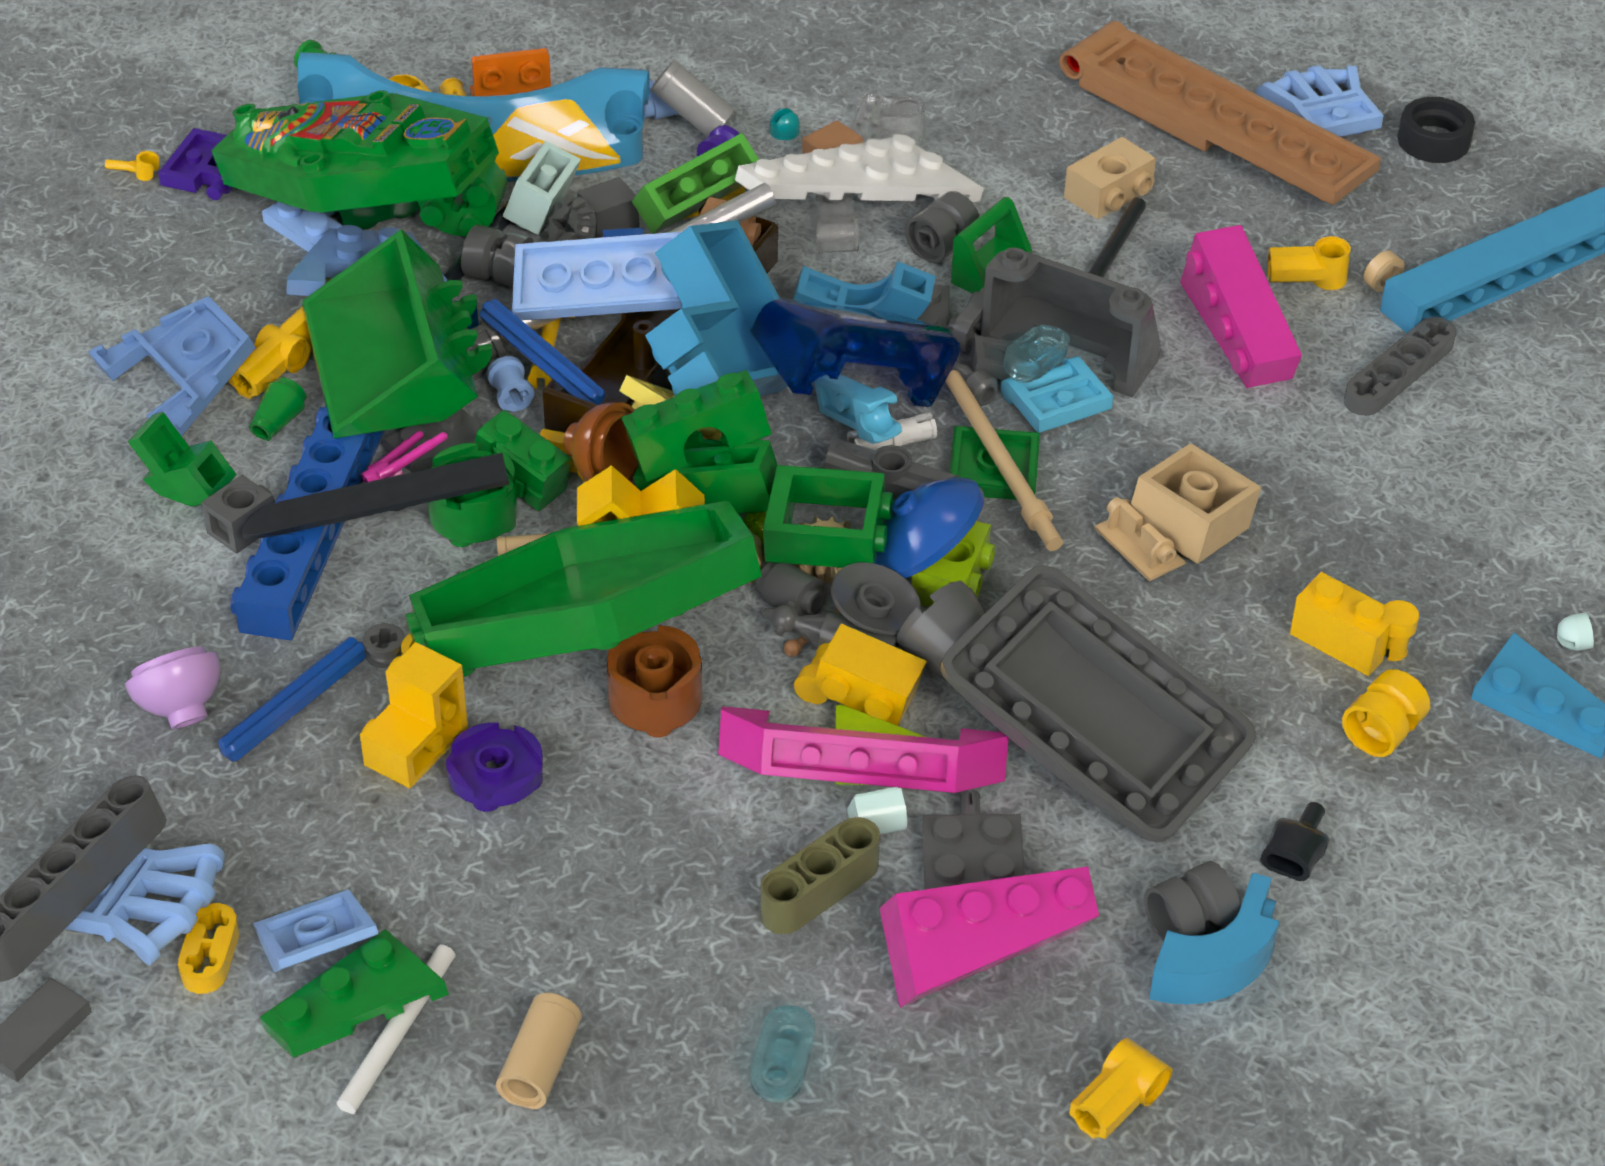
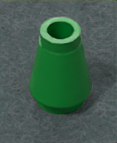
(278, 407)

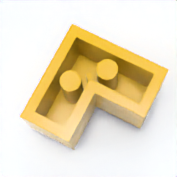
(614, 497)
(422, 716)

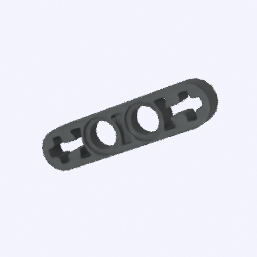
(1393, 361)

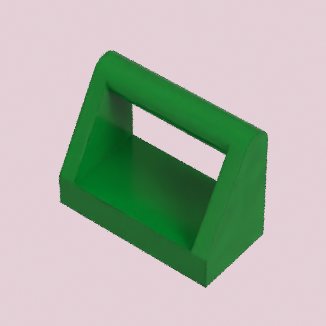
(970, 265)

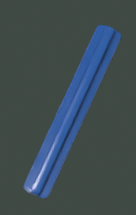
(540, 352)
(291, 699)

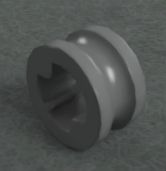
(373, 641)

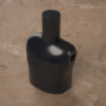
(1296, 844)

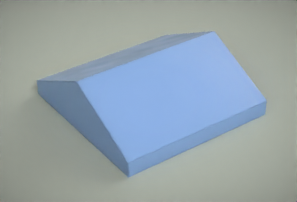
(314, 930)

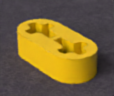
(219, 949)

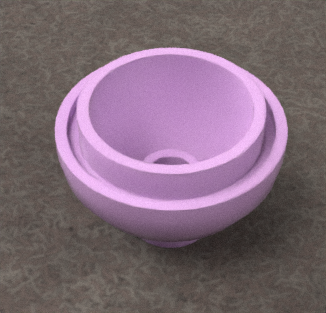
(176, 685)

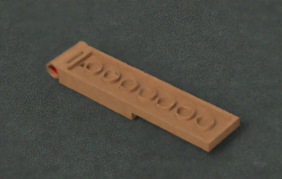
(1215, 111)

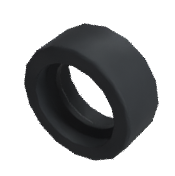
(1435, 146)

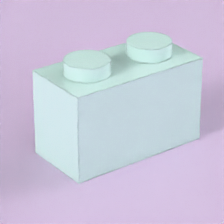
(540, 187)

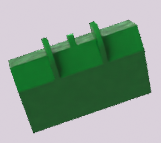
(393, 341)

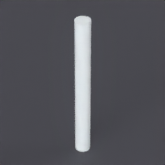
(389, 1040)

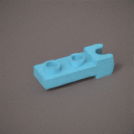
(858, 407)

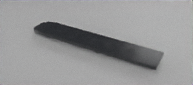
(377, 497)

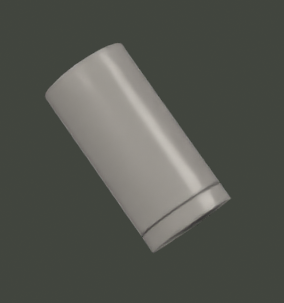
(691, 98)

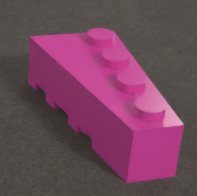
(1239, 306)
(971, 927)

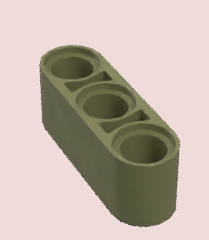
(819, 875)

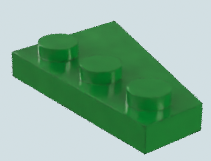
(359, 987)

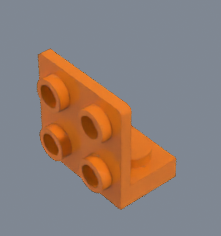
(510, 72)

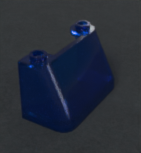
(819, 338)

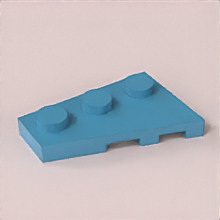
(1542, 696)

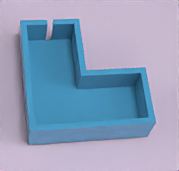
(720, 298)

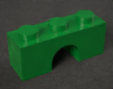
(661, 429)

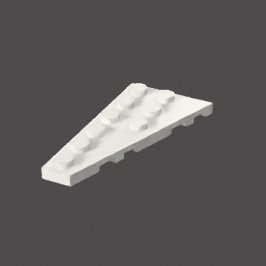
(875, 169)

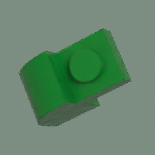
(177, 469)

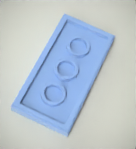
(591, 277)

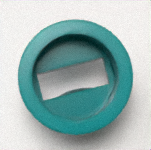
(784, 124)

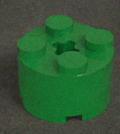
(473, 206)
(479, 514)

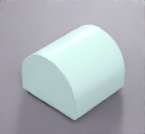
(882, 807)

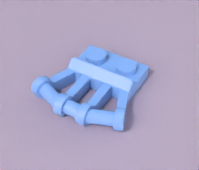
(1334, 111)
(153, 874)

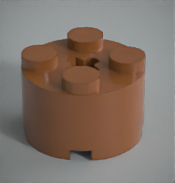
(655, 680)

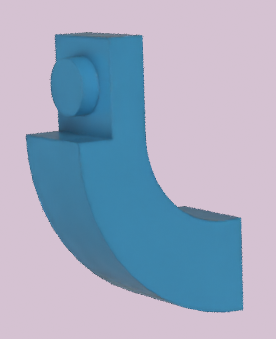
(902, 292)
(1221, 962)

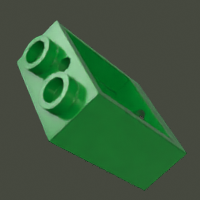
(819, 544)

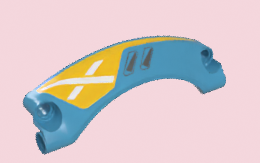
(589, 116)

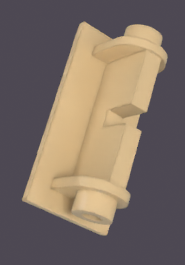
(1138, 544)

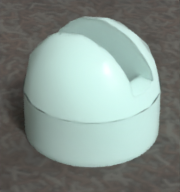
(1576, 632)

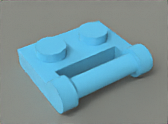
(1059, 396)

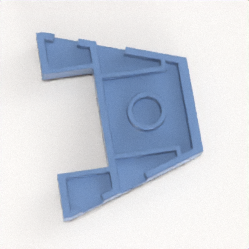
(334, 254)
(194, 347)

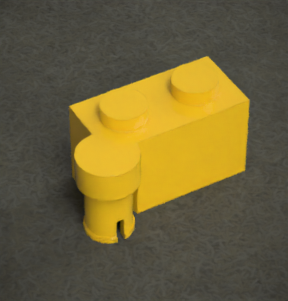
(1352, 624)
(862, 675)

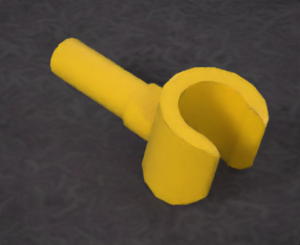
(144, 165)

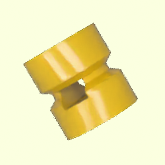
(1386, 713)

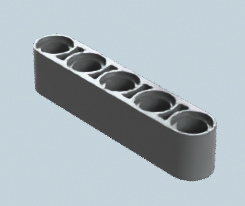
(76, 871)

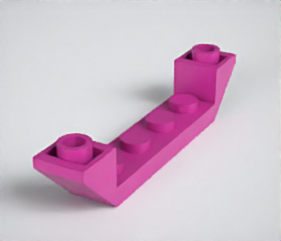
(862, 756)

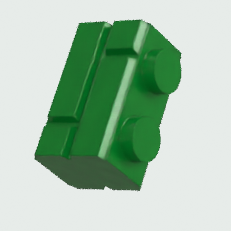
(538, 464)

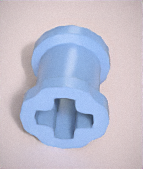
(507, 377)

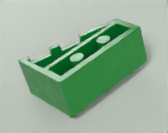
(723, 474)

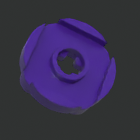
(499, 786)

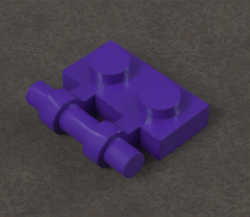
(194, 165)

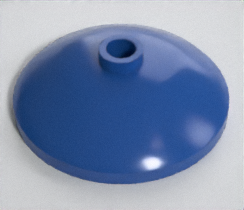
(929, 523)

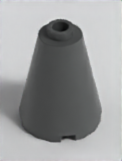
(941, 625)

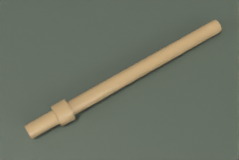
(1033, 510)

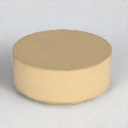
(1382, 268)

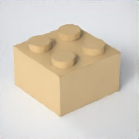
(1195, 502)

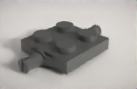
(971, 846)

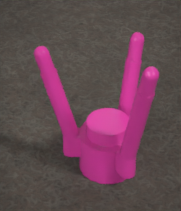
(390, 466)

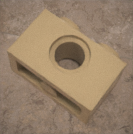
(1109, 178)

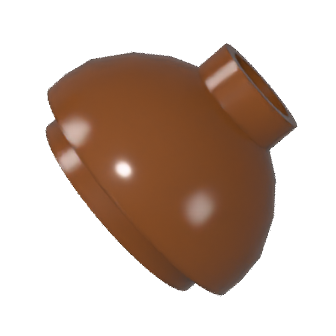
(601, 441)

